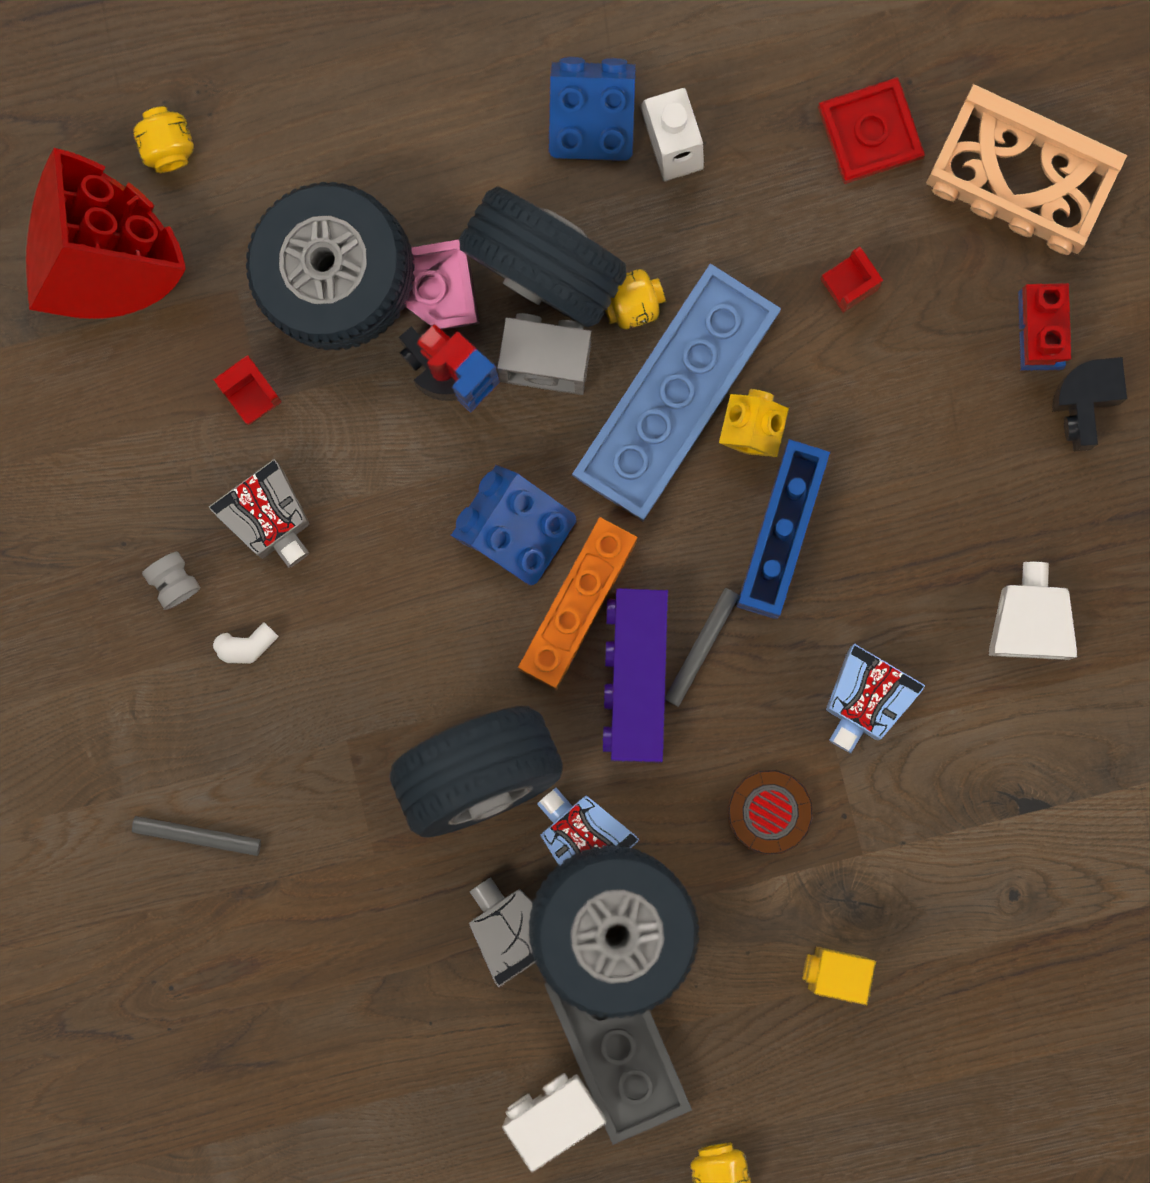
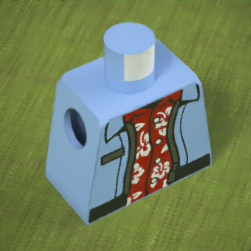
(868, 697)
(580, 827)

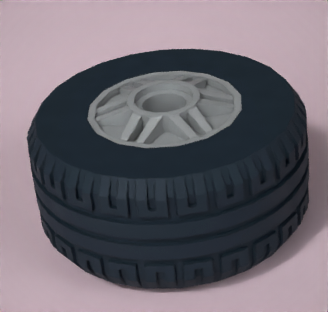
(300, 242)
(543, 256)
(475, 771)
(620, 972)

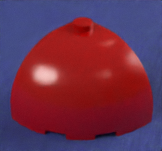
(95, 244)

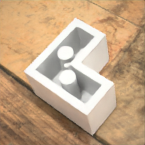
(553, 1121)

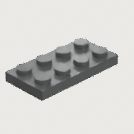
(623, 1069)

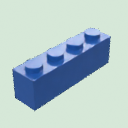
(783, 529)

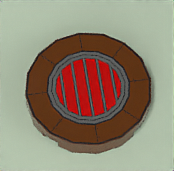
(770, 812)

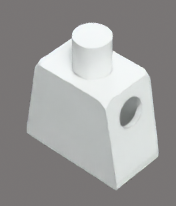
(673, 132)
(1034, 619)

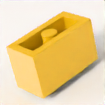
(839, 975)

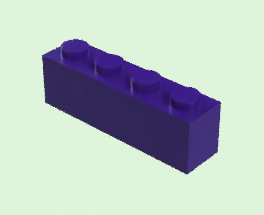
(638, 675)

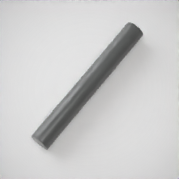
(701, 647)
(196, 835)

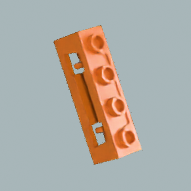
(577, 603)

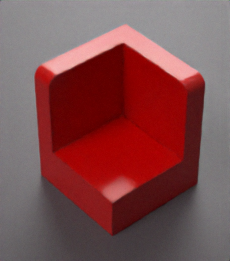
(852, 280)
(247, 390)

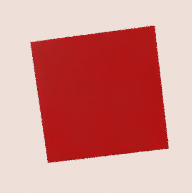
(871, 130)

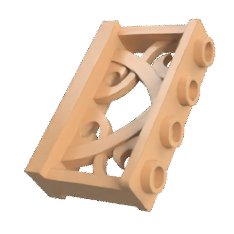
(1083, 158)

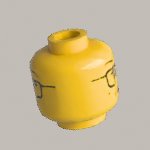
(163, 140)
(636, 300)
(720, 1165)

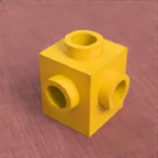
(754, 423)

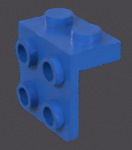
(591, 109)
(514, 524)

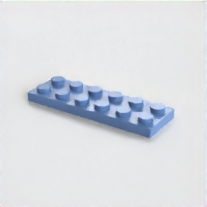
(676, 392)

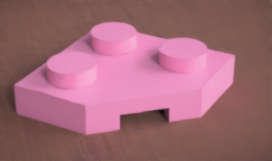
(443, 286)

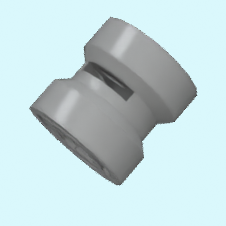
(171, 580)

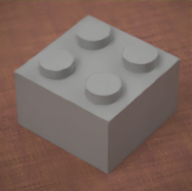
(544, 354)

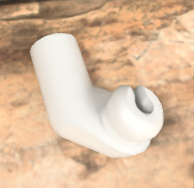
(244, 649)

